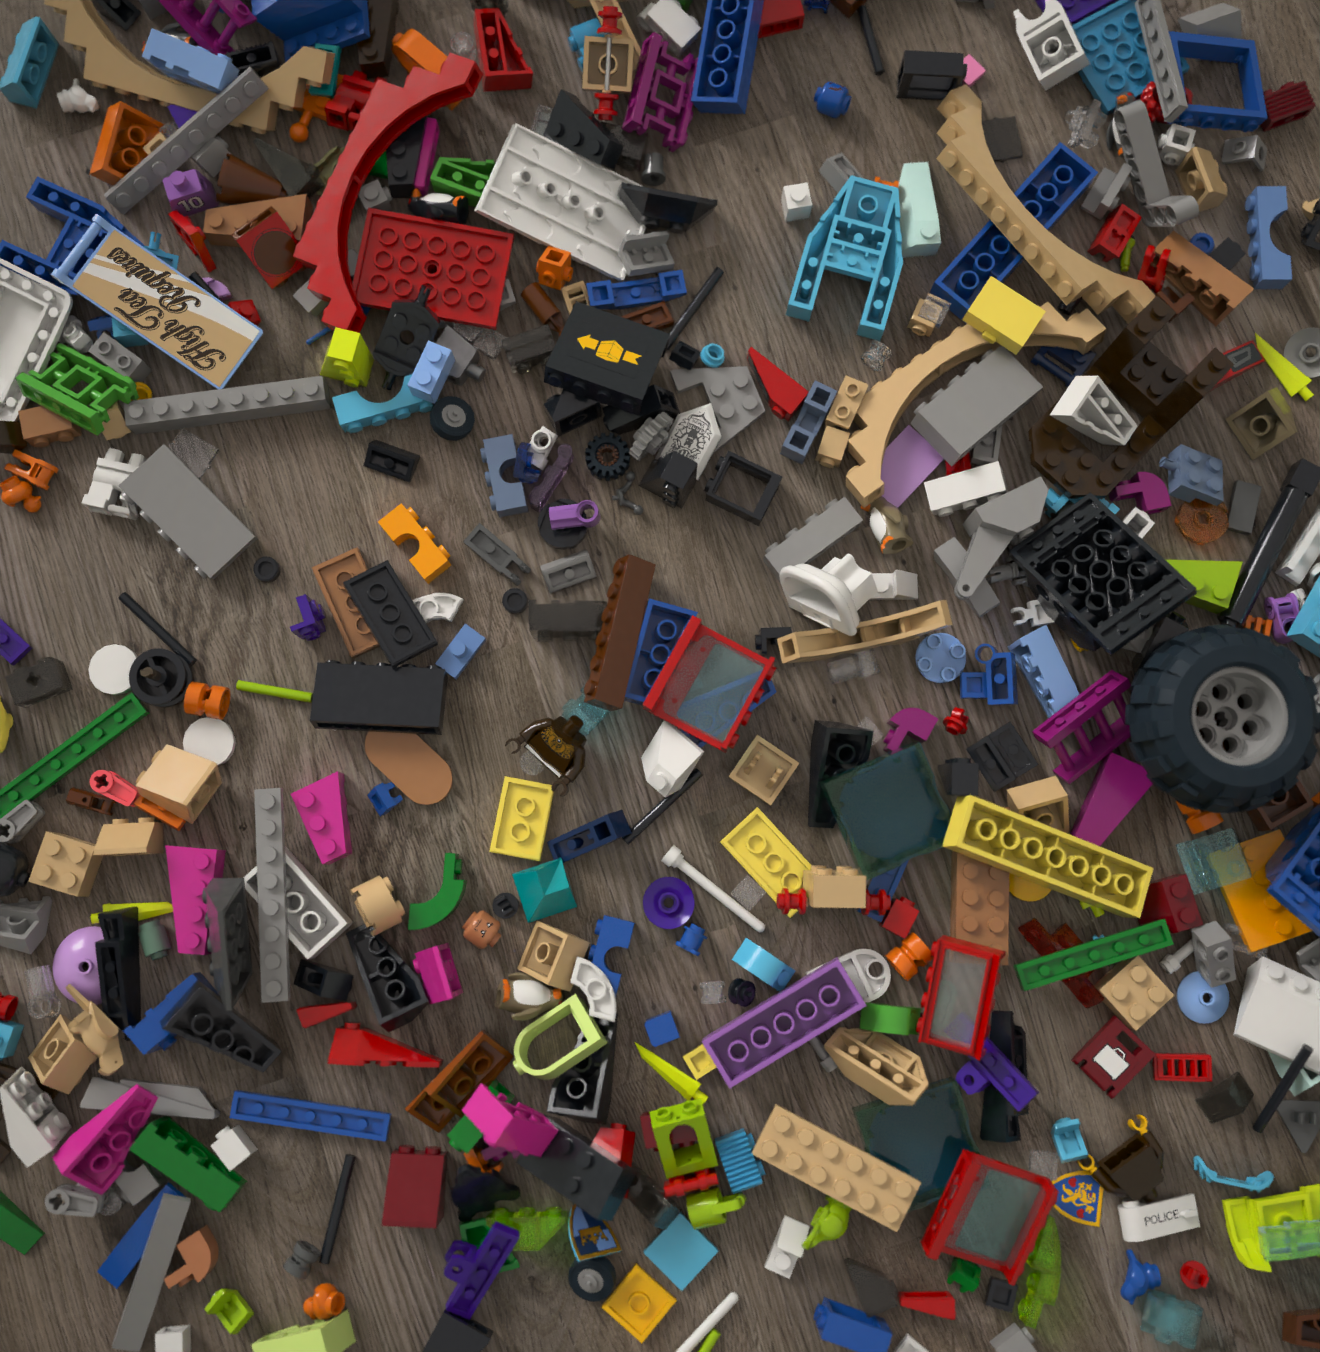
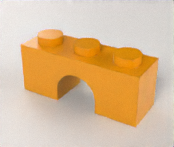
(402, 525)

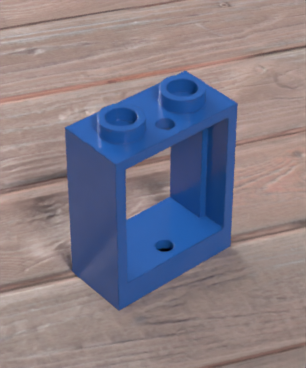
(851, 1327)

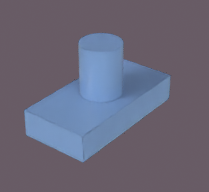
(460, 651)

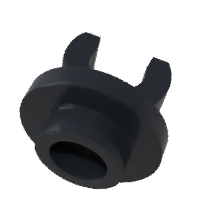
(505, 905)

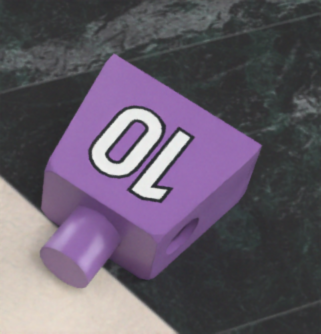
(189, 192)

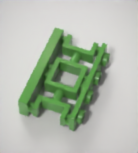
(73, 405)

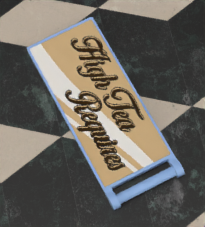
(160, 304)

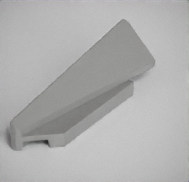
(171, 1101)

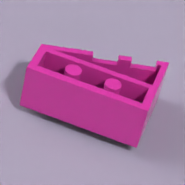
(325, 817)

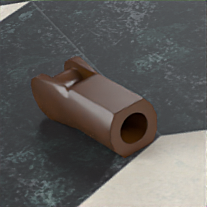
(89, 801)

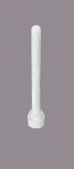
(675, 859)
(709, 1323)

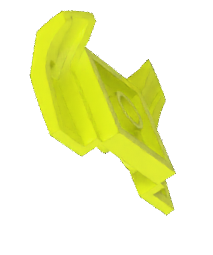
(1246, 1214)

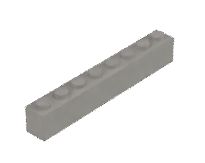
(227, 405)

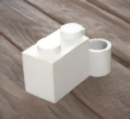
(671, 23)

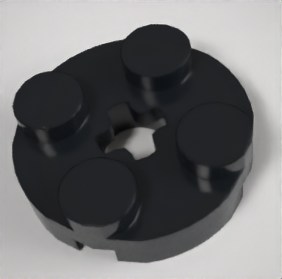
(560, 539)

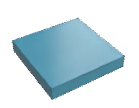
(680, 1251)

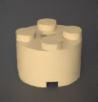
(377, 904)

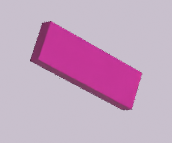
(427, 156)

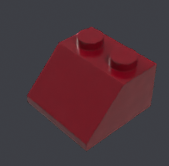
(1173, 901)

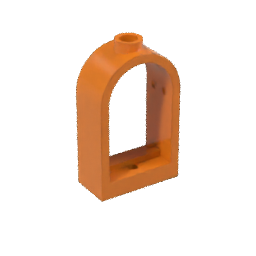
(416, 50)

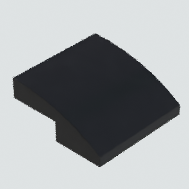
(1002, 756)

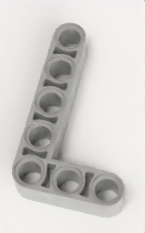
(1147, 174)

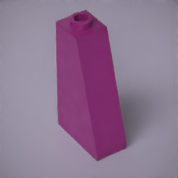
(1110, 798)

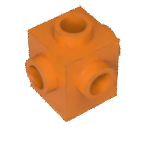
(554, 268)

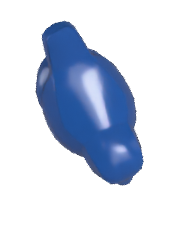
(1139, 1278)

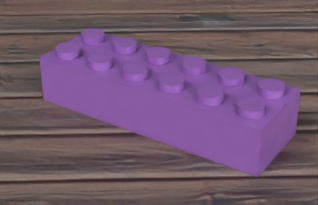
(783, 1022)

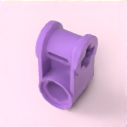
(1281, 614)

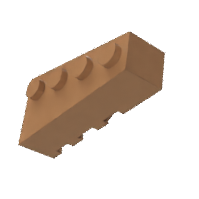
(226, 220)

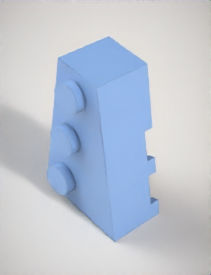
(189, 62)

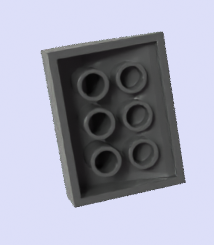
(228, 937)

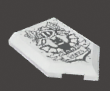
(694, 436)

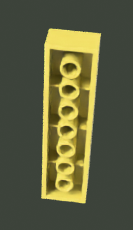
(1047, 856)

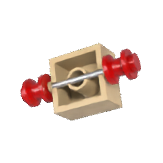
(607, 64)
(833, 889)

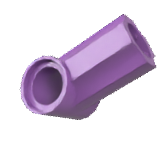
(571, 515)

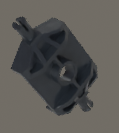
(391, 351)

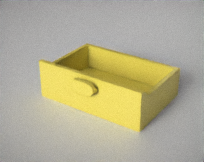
(1003, 315)

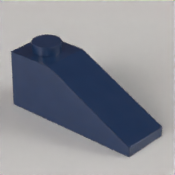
(590, 836)

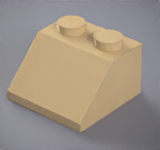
(1201, 178)
(1041, 801)
(130, 838)
(552, 955)
(61, 1057)

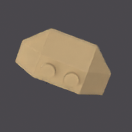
(878, 1065)

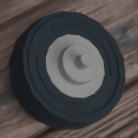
(452, 418)
(592, 1278)

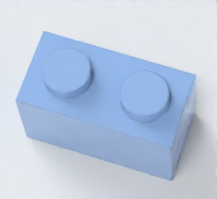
(431, 372)

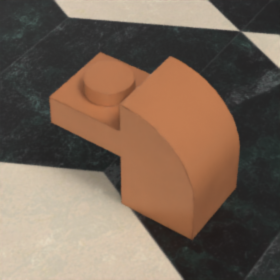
(200, 1254)

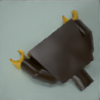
(1131, 1167)

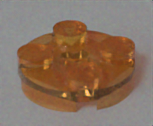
(1201, 533)

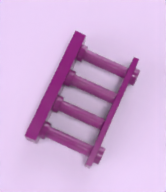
(200, 26)
(1077, 712)

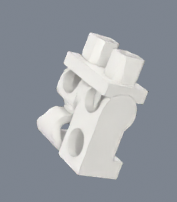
(105, 488)

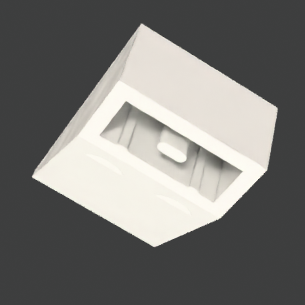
(31, 1118)

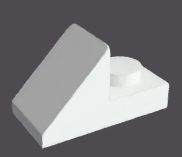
(895, 586)
(787, 1246)

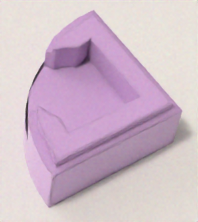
(219, 288)

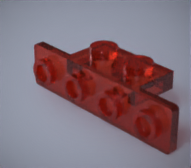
(1062, 939)

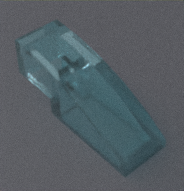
(1290, 1240)

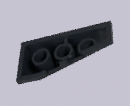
(389, 981)

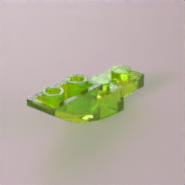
(1045, 1280)

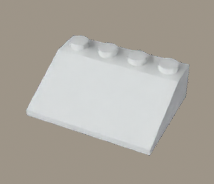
(1280, 1011)

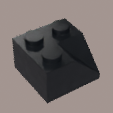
(571, 411)

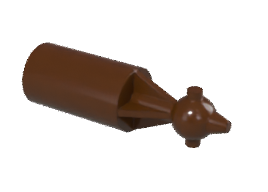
(543, 307)

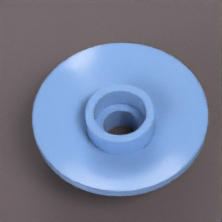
(1191, 1002)

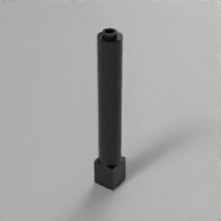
(1296, 489)

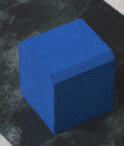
(661, 1029)

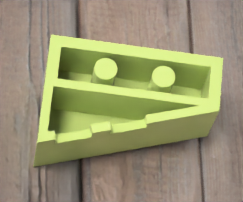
(319, 1337)

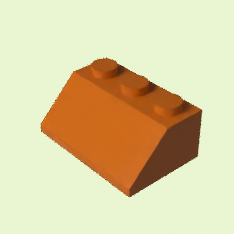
(122, 142)

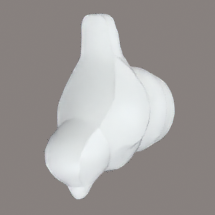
(77, 99)

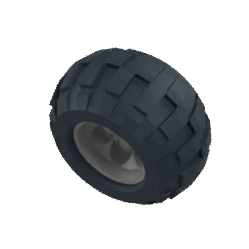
(1276, 708)

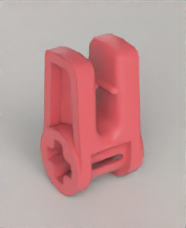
(117, 789)

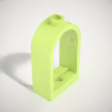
(587, 1024)

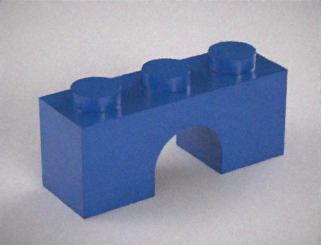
(611, 933)

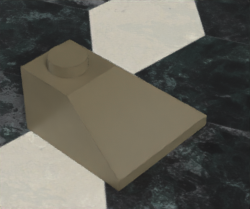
(1263, 423)

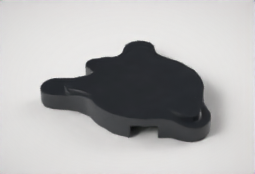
(479, 1191)

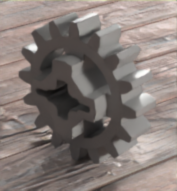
(651, 436)

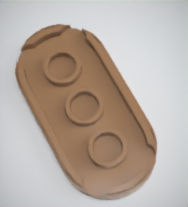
(410, 765)

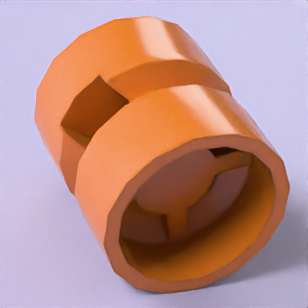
(211, 701)
(1199, 819)
(909, 956)

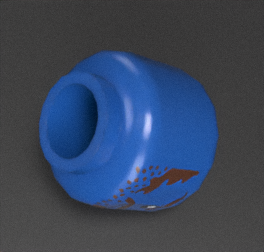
(832, 99)

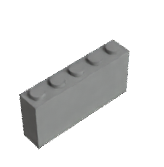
(975, 404)
(187, 512)

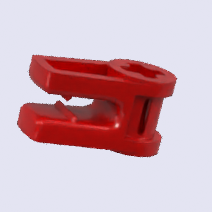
(1152, 276)

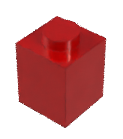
(899, 917)

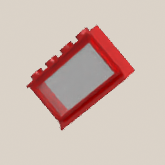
(959, 996)

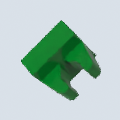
(965, 1274)

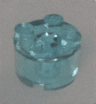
(1171, 1319)

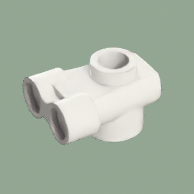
(75, 335)
(542, 452)

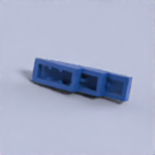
(132, 1245)

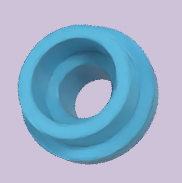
(712, 355)

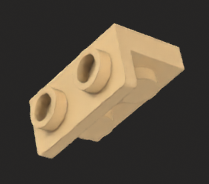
(846, 403)

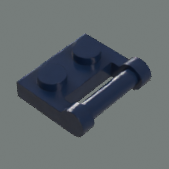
(1070, 358)

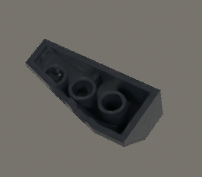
(833, 751)
(586, 1088)

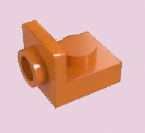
(476, 1159)

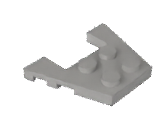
(730, 393)

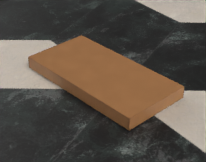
(348, 619)

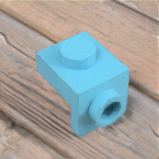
(1068, 1140)

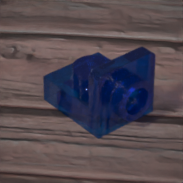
(523, 460)

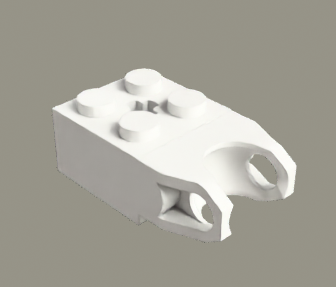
(1045, 36)

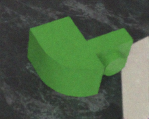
(889, 1018)

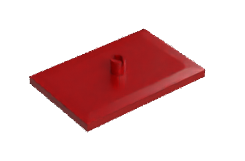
(403, 252)

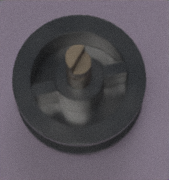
(160, 677)

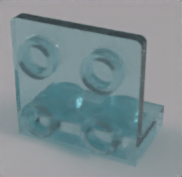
(1213, 861)

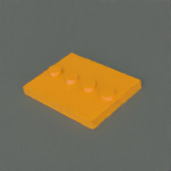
(1257, 912)

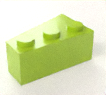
(1213, 581)

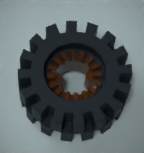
(595, 460)

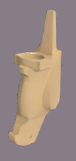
(97, 1033)

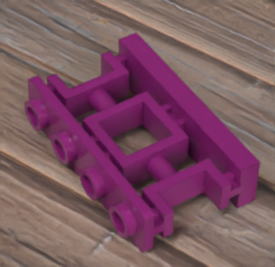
(645, 89)

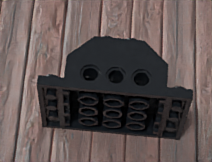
(1099, 577)

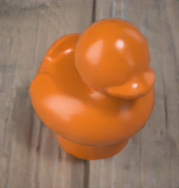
(16, 490)
(325, 1302)

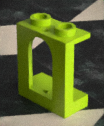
(688, 1158)

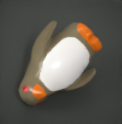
(888, 526)
(526, 997)

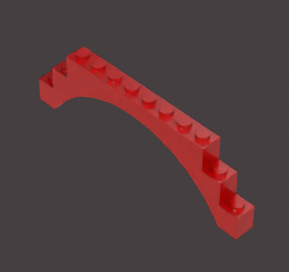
(382, 120)

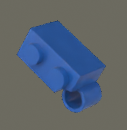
(1000, 676)

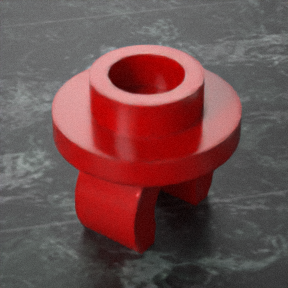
(957, 722)
(1194, 1274)

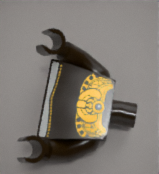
(556, 746)

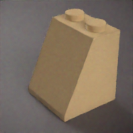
(179, 782)

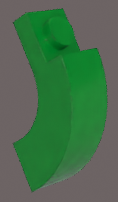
(445, 902)

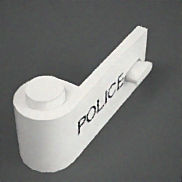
(1157, 1219)

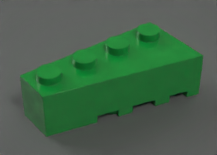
(188, 1163)

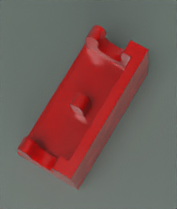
(1115, 233)

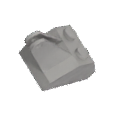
(995, 527)

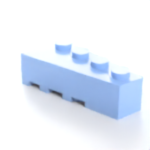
(1044, 670)

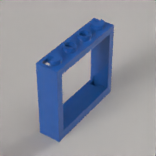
(1225, 50)

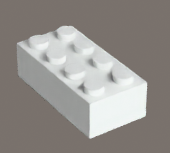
(312, 913)

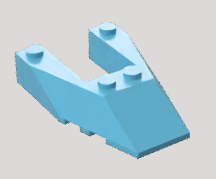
(859, 240)

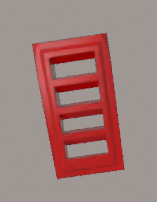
(316, 1014)
(1205, 1067)
(931, 1302)

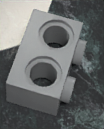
(119, 358)
(1213, 954)

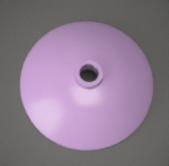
(68, 963)

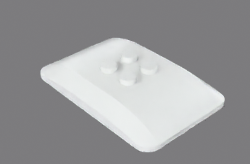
(29, 331)

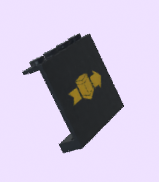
(606, 358)

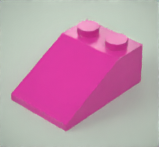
(438, 973)

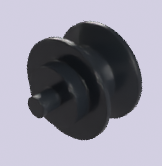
(741, 992)

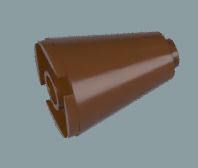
(245, 183)

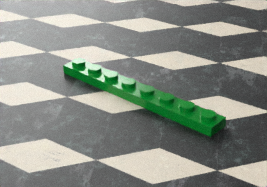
(72, 753)

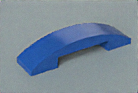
(636, 292)

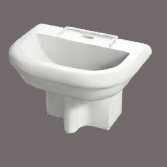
(829, 593)

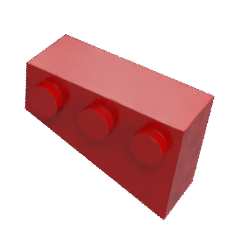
(498, 54)

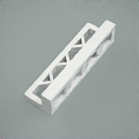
(1302, 552)

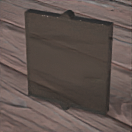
(1002, 138)

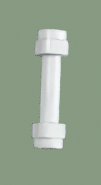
(1172, 962)

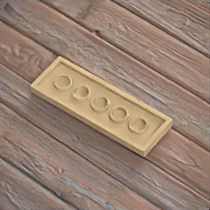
(836, 1167)

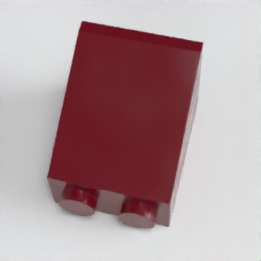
(415, 1187)

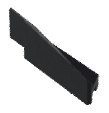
(120, 967)
(998, 1115)

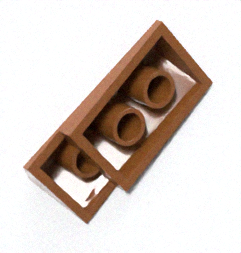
(454, 1086)

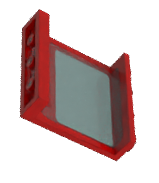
(709, 686)
(990, 1214)

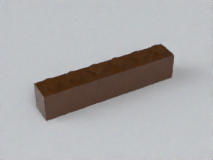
(619, 633)

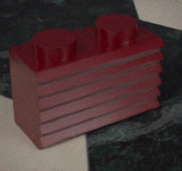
(1287, 104)

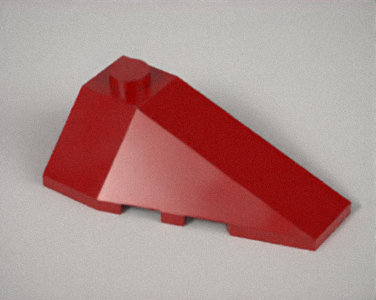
(362, 1045)

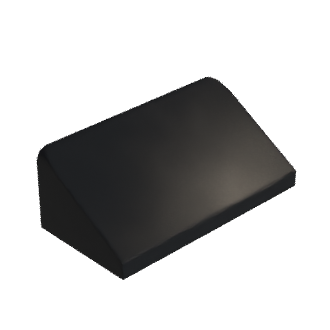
(391, 460)

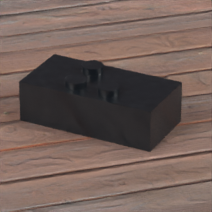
(581, 1171)

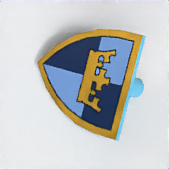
(590, 1236)

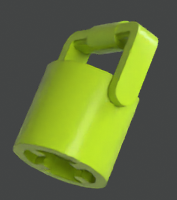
(710, 1207)

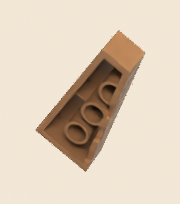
(1210, 283)

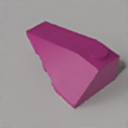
(99, 1148)

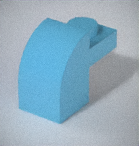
(763, 965)

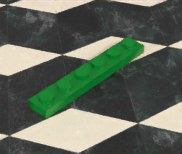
(1093, 954)

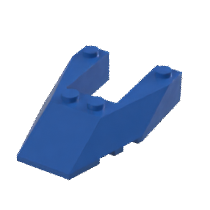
(77, 215)

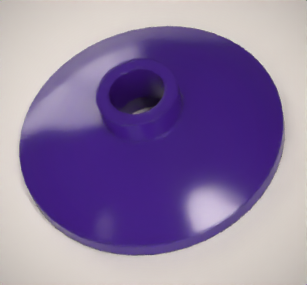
(668, 888)

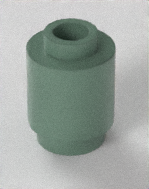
(154, 939)

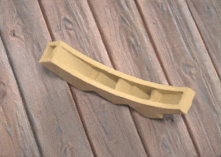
(882, 631)

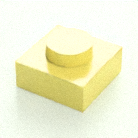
(699, 1061)

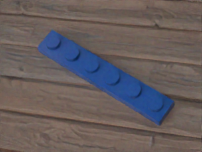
(310, 1115)

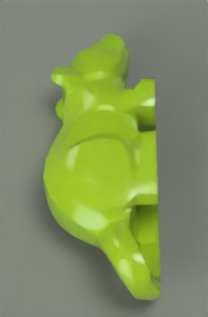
(828, 1223)

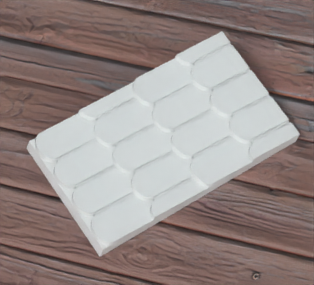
(559, 201)

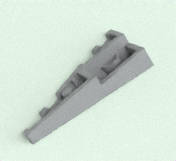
(24, 923)

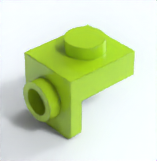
(230, 1309)

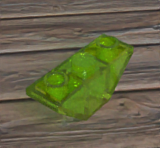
(533, 1226)

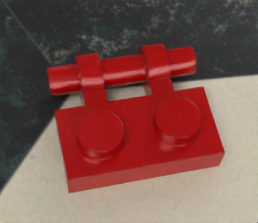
(681, 1184)

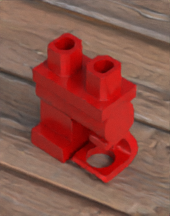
(349, 98)

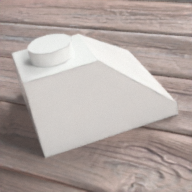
(669, 759)

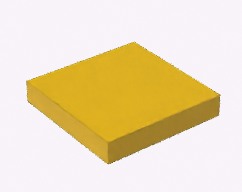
(639, 1303)

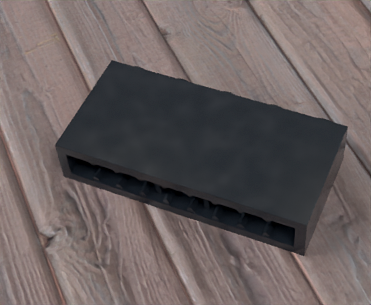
(379, 698)

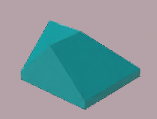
(544, 890)

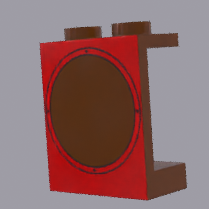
(269, 247)

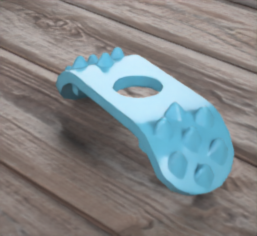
(1252, 1183)

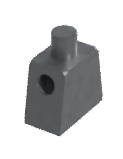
(465, 357)

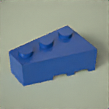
(148, 1033)

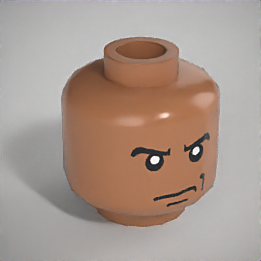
(481, 929)

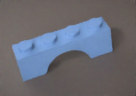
(1269, 266)

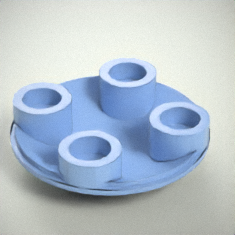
(940, 657)

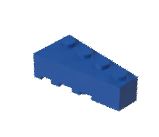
(657, 638)

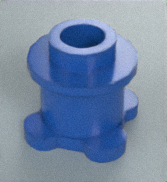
(692, 939)

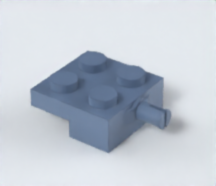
(1194, 475)

